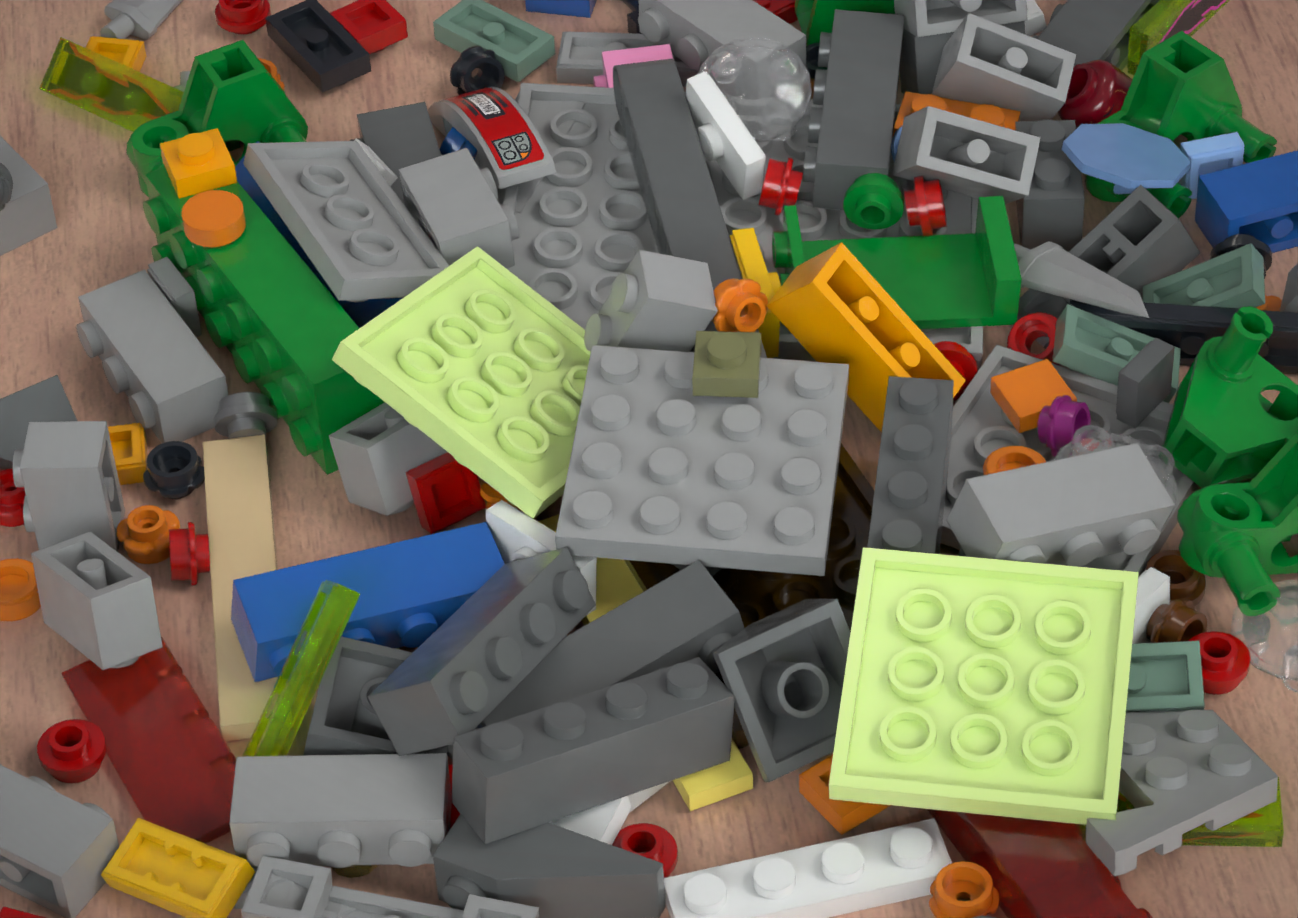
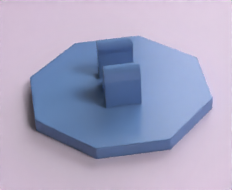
(1126, 156)

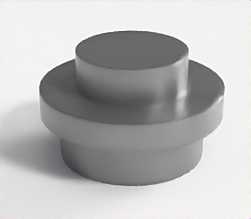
(245, 415)

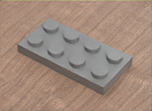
(345, 218)

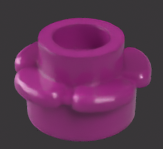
(1060, 421)

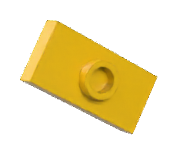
(753, 267)
(177, 872)

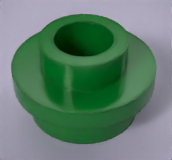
(873, 202)

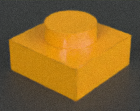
(198, 163)

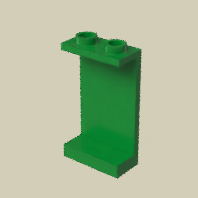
(931, 277)

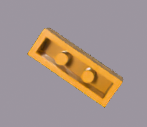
(852, 320)

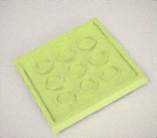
(481, 374)
(985, 687)

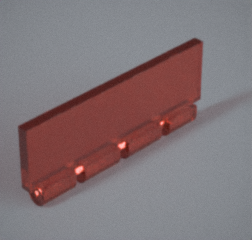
(160, 742)

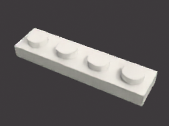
(817, 878)

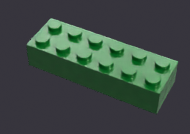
(269, 316)

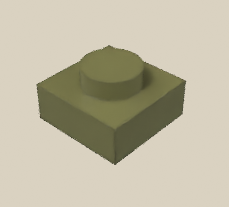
(726, 364)

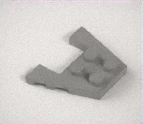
(1178, 775)

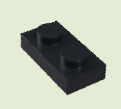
(318, 44)

